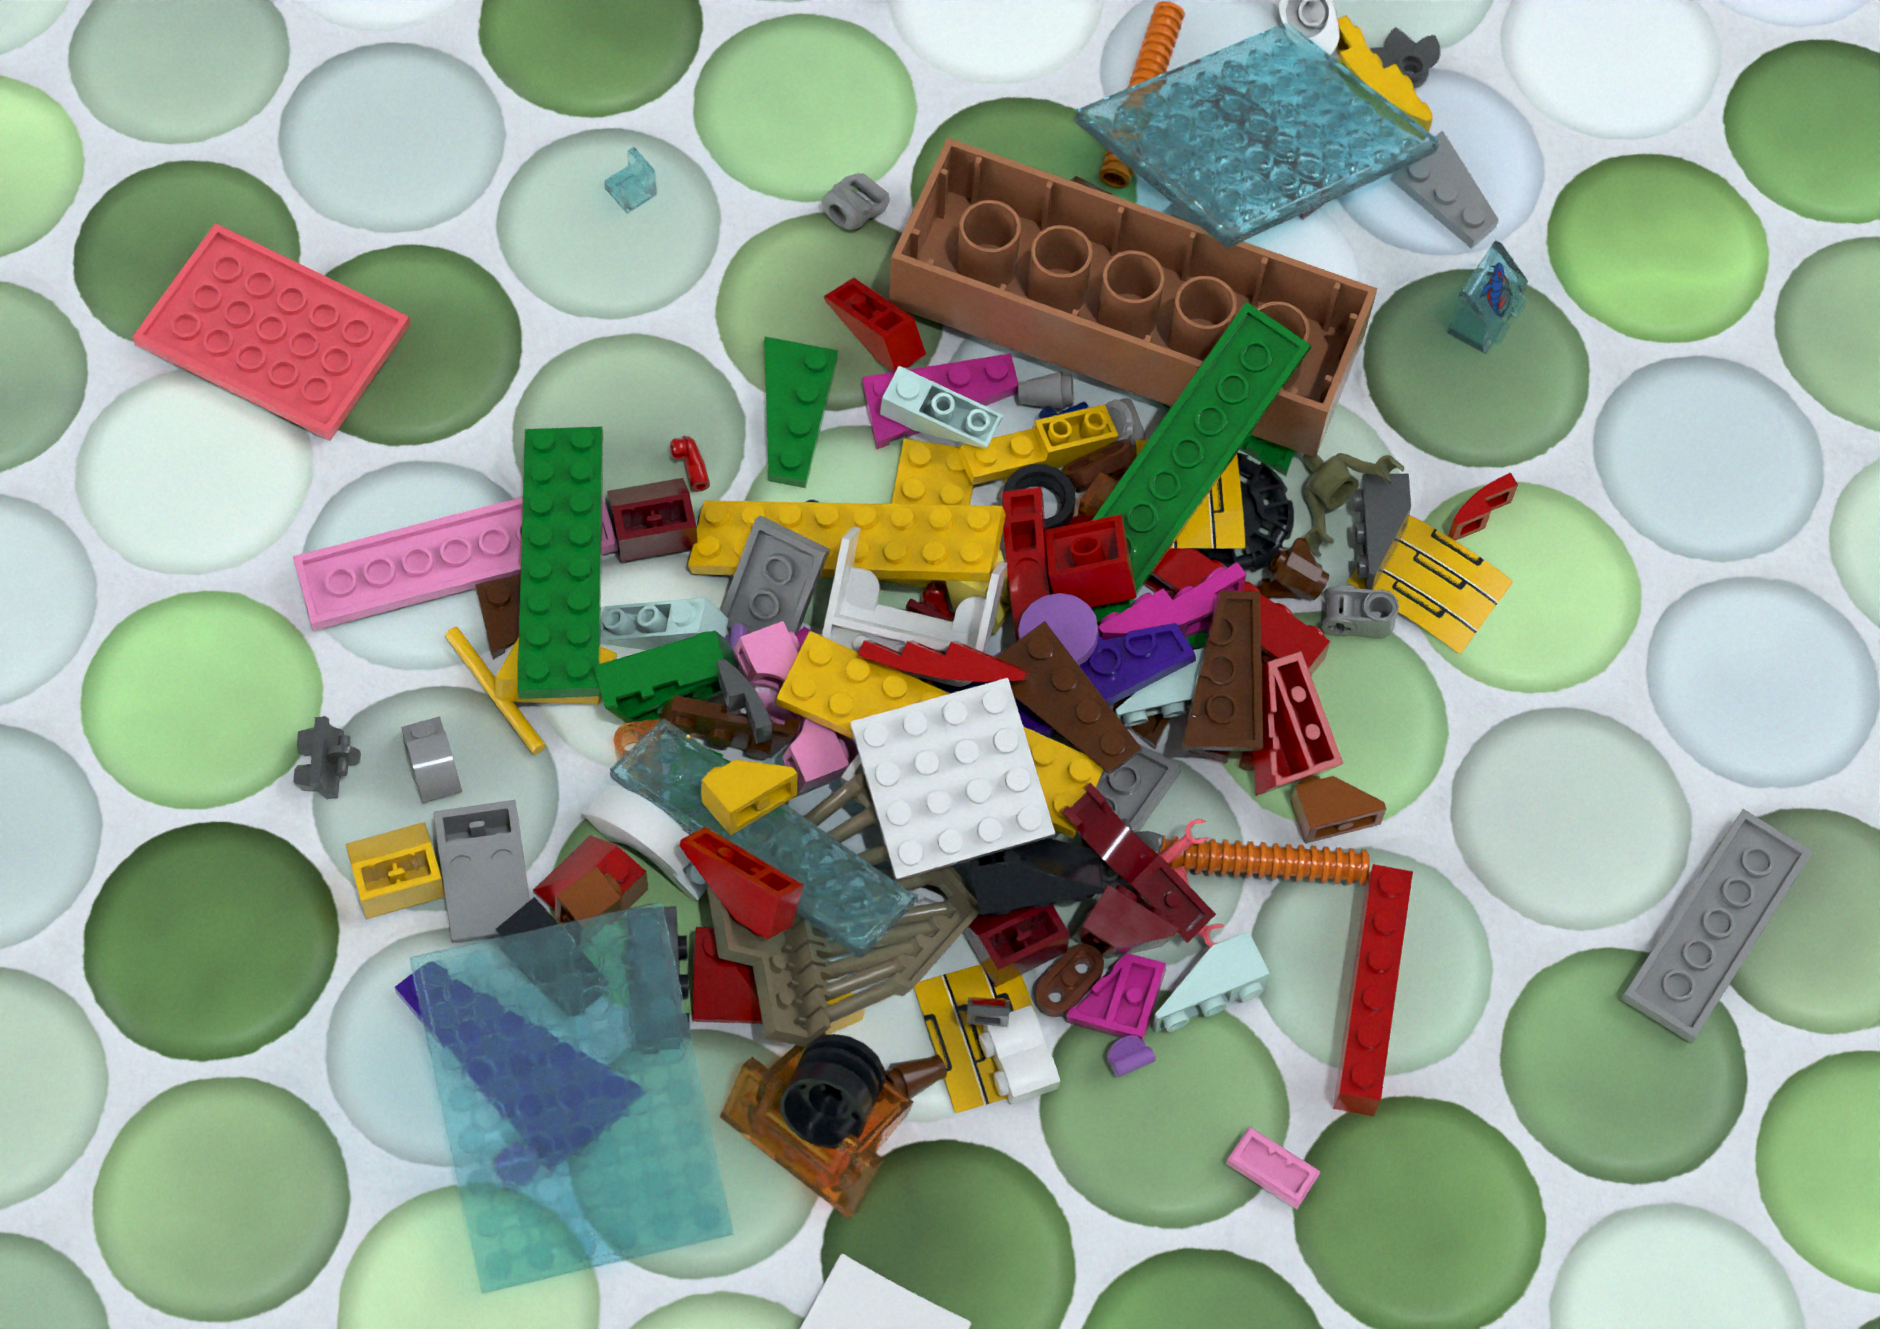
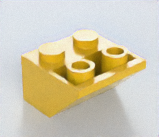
(395, 870)

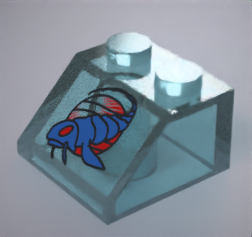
(1489, 300)

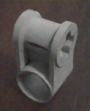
(1356, 612)

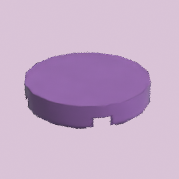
(1069, 620)

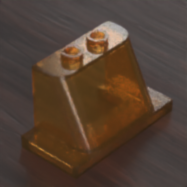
(836, 1174)

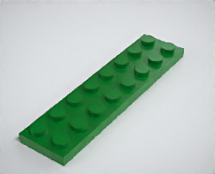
(1202, 435)
(561, 563)

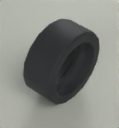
(1050, 478)

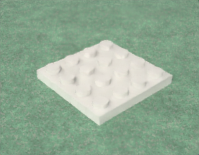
(952, 779)

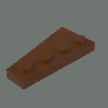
(1229, 682)
(1068, 699)

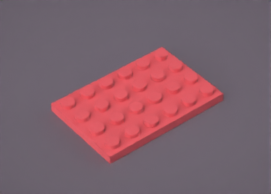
(272, 331)

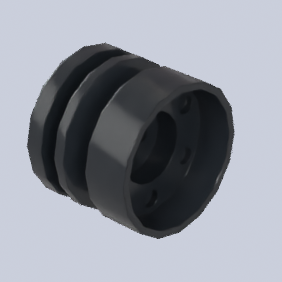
(832, 1090)

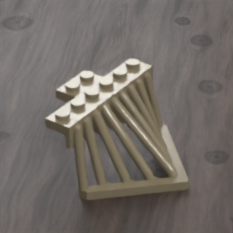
(794, 966)

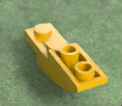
(1388, 82)
(1049, 442)

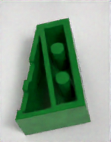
(643, 683)

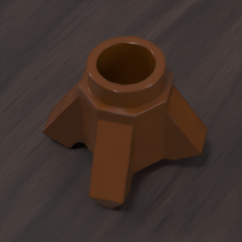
(1294, 573)

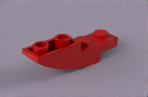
(1025, 549)

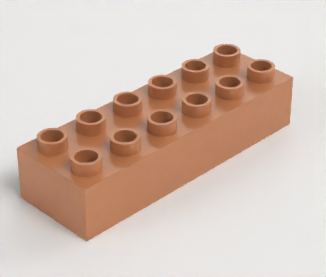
(1115, 287)

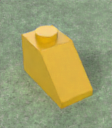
(746, 791)

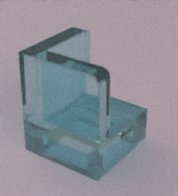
(633, 183)

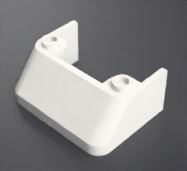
(857, 616)

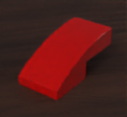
(1477, 510)

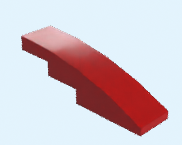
(958, 663)

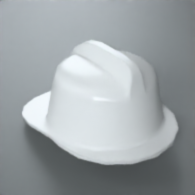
(1314, 19)

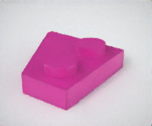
(1123, 999)

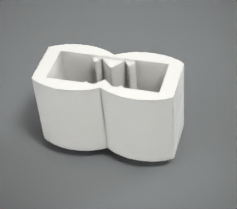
(1020, 1057)

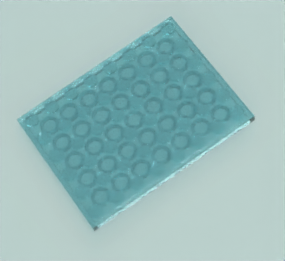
(1256, 133)
(571, 1096)

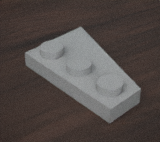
(1448, 193)
(1139, 787)

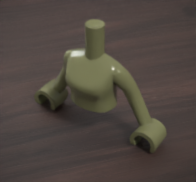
(1336, 485)

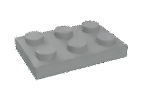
(774, 578)

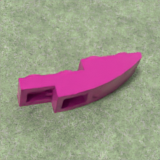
(1190, 607)

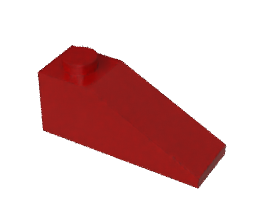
(877, 324)
(746, 885)

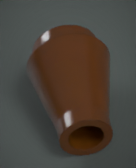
(916, 1075)

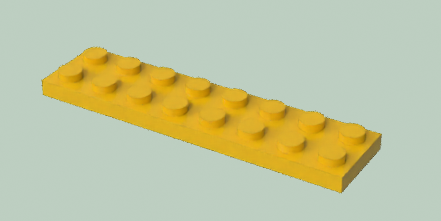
(892, 540)
(839, 687)

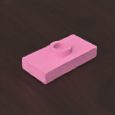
(1273, 1167)

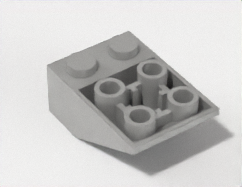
(481, 867)

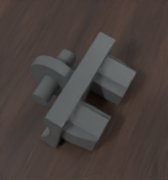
(329, 758)

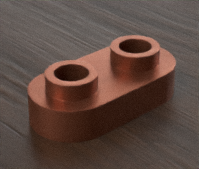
(1109, 459)
(1067, 981)

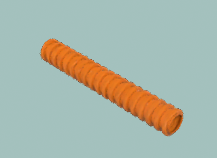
(1151, 62)
(1273, 861)

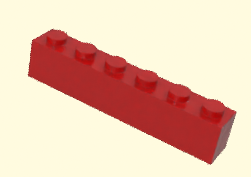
(1280, 630)
(1373, 990)

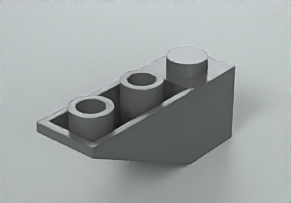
(1383, 518)

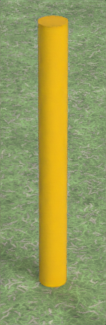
(487, 681)

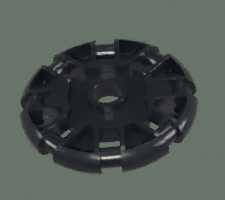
(1274, 516)

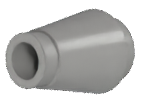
(1048, 390)

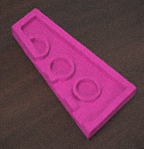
(978, 379)

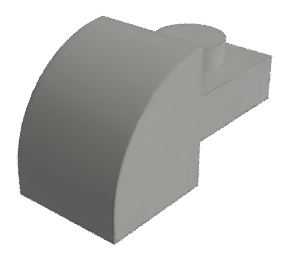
(431, 759)

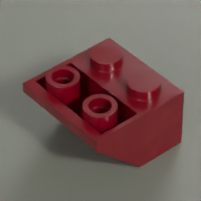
(653, 519)
(1122, 925)
(1017, 941)

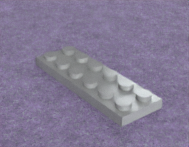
(1716, 926)

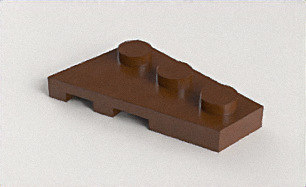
(500, 611)
(726, 729)

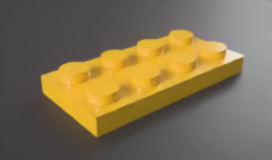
(930, 476)

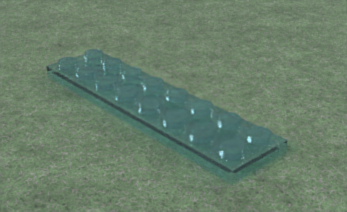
(839, 888)

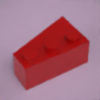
(1294, 727)

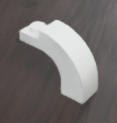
(643, 826)

